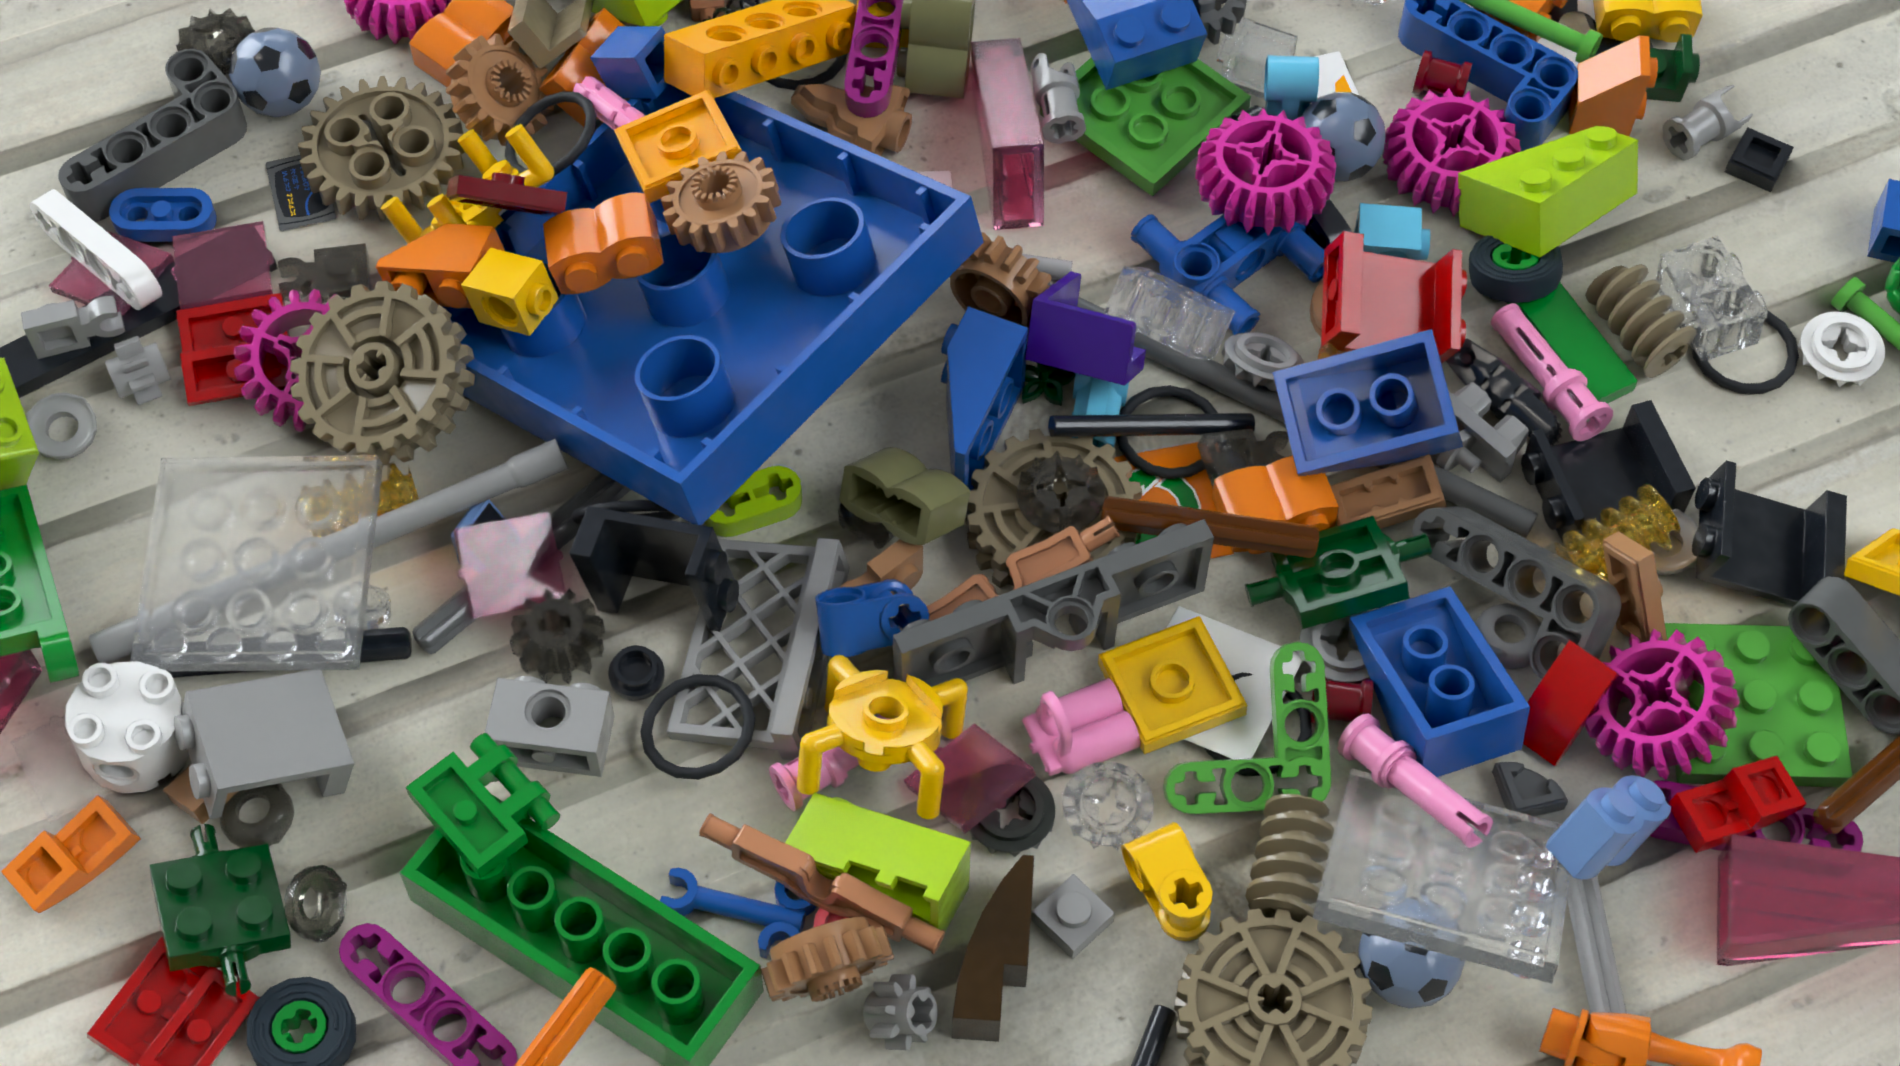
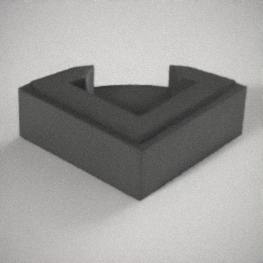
(1527, 790)

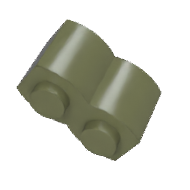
(937, 46)
(904, 495)

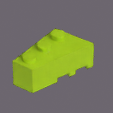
(1550, 190)
(887, 853)

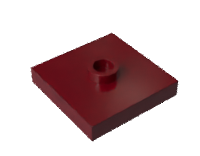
(506, 193)

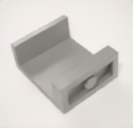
(262, 737)

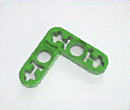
(1287, 752)

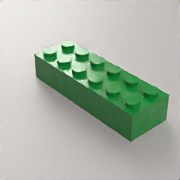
(563, 912)

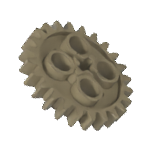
(356, 171)

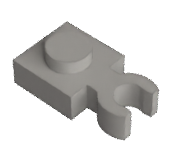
(66, 328)

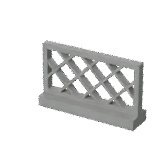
(803, 662)

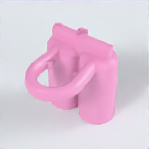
(1081, 728)

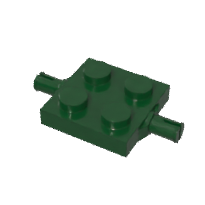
(1349, 574)
(220, 908)

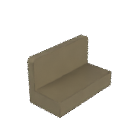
(544, 31)

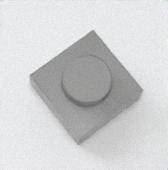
(1073, 916)

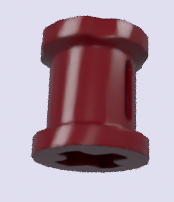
(1440, 75)
(1347, 700)

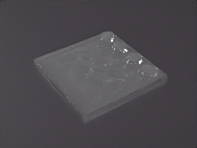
(258, 563)
(1419, 885)

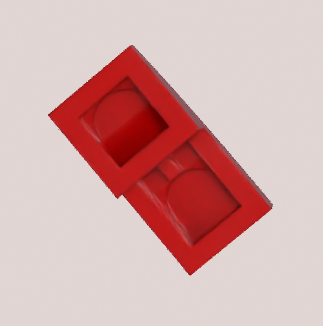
(1565, 701)
(1737, 804)

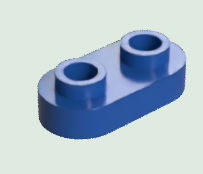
(164, 213)

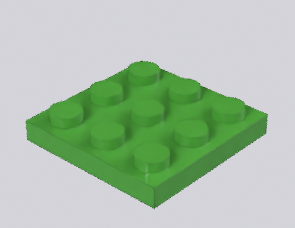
(1156, 122)
(1784, 706)

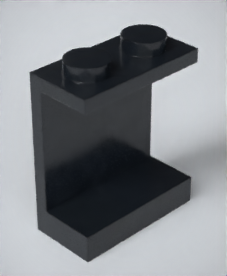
(1594, 474)
(1766, 543)
(622, 545)

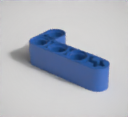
(1505, 62)

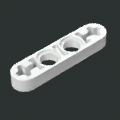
(96, 249)

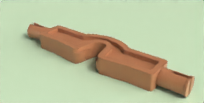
(1031, 564)
(841, 896)

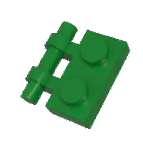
(469, 814)

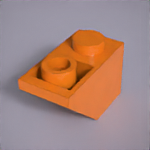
(1613, 87)
(440, 262)

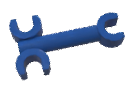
(781, 919)

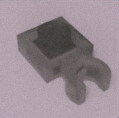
(331, 272)
(1239, 449)

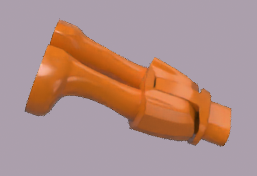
(1628, 1041)

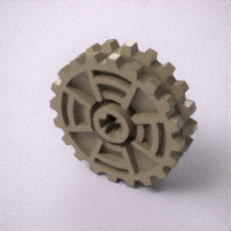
(382, 372)
(993, 510)
(1266, 965)

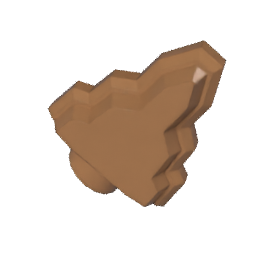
(827, 107)

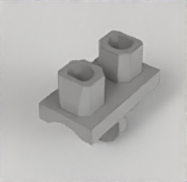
(1482, 444)

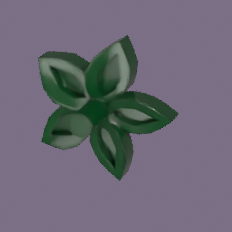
(1045, 380)

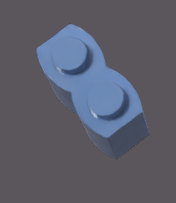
(1608, 826)

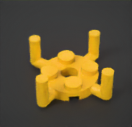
(451, 212)
(911, 734)

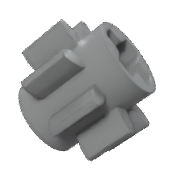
(137, 370)
(900, 1012)

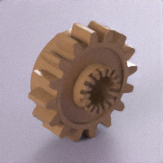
(495, 87)
(721, 203)
(999, 281)
(826, 960)

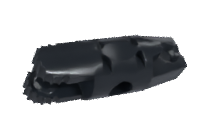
(1505, 388)

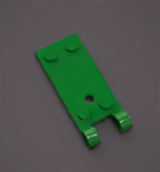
(28, 590)

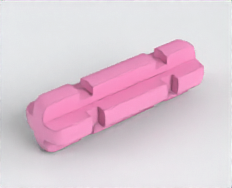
(607, 104)

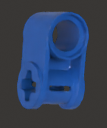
(859, 616)

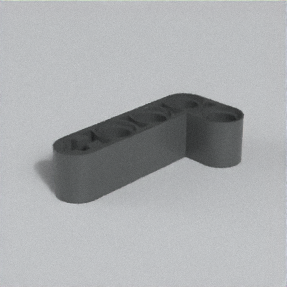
(163, 143)
(1514, 580)

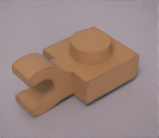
(898, 562)

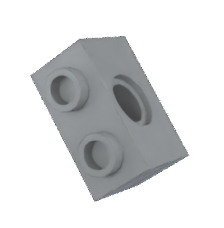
(573, 745)

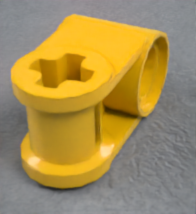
(1169, 874)

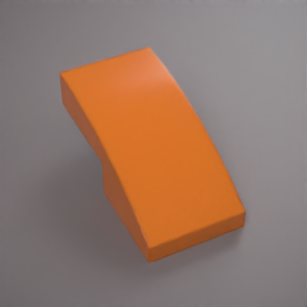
(65, 862)

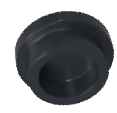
(636, 673)

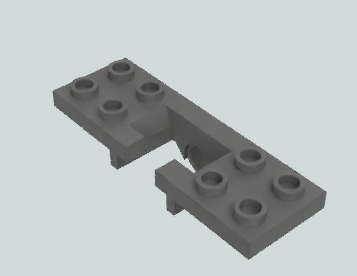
(1094, 594)

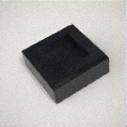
(1759, 159)

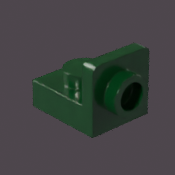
(1675, 70)

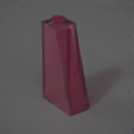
(1008, 133)
(1802, 900)

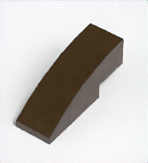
(995, 956)

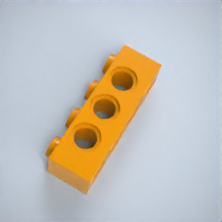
(757, 44)

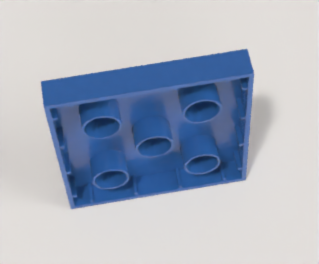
(721, 356)

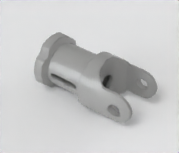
(1058, 97)
(1706, 122)

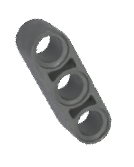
(1852, 648)

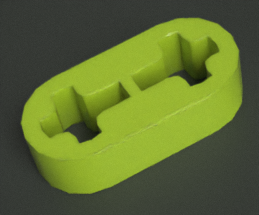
(755, 504)

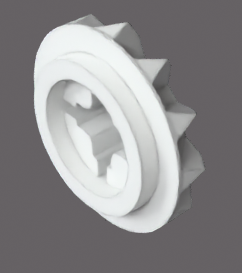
(1858, 339)

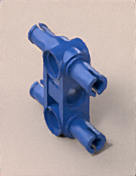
(1226, 257)

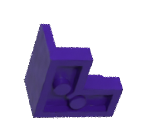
(1081, 338)

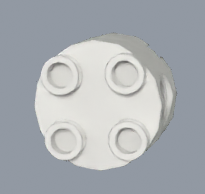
(126, 725)

